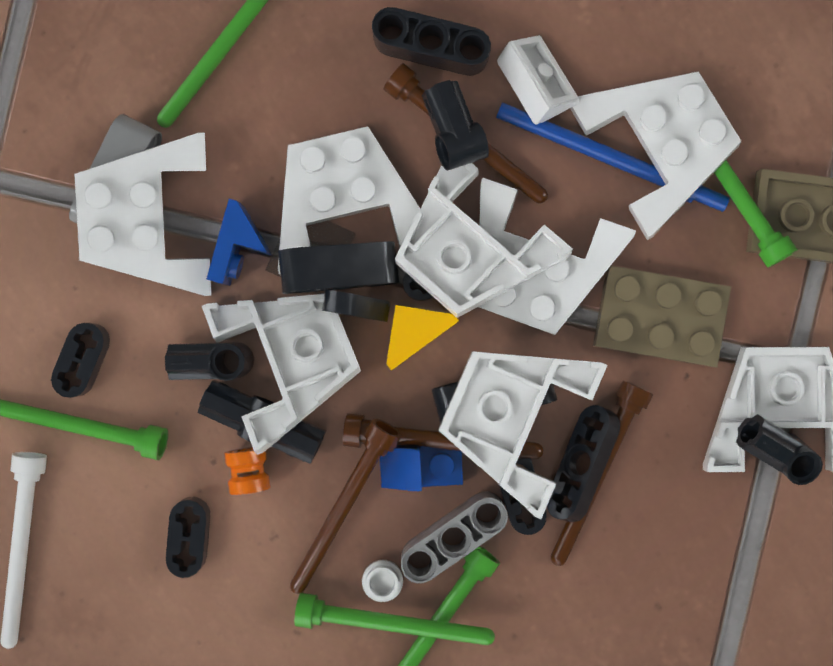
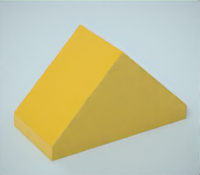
(413, 330)

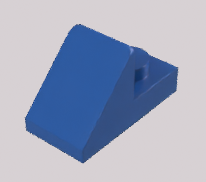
(235, 232)
(419, 467)

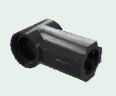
(457, 137)
(206, 361)
(779, 450)

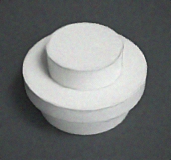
(382, 580)

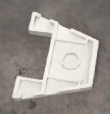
(678, 129)
(340, 179)
(123, 215)
(459, 258)
(555, 293)
(305, 353)
(781, 385)
(497, 409)

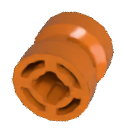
(246, 461)

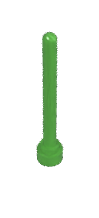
(209, 62)
(773, 245)
(148, 441)
(477, 566)
(313, 612)

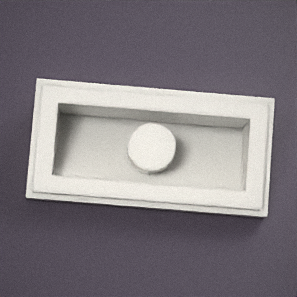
(536, 78)

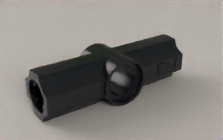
(229, 404)

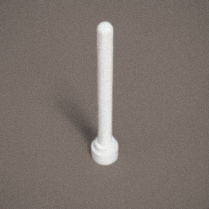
(27, 470)

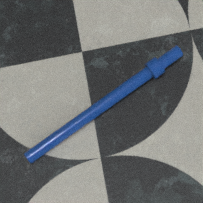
(604, 154)

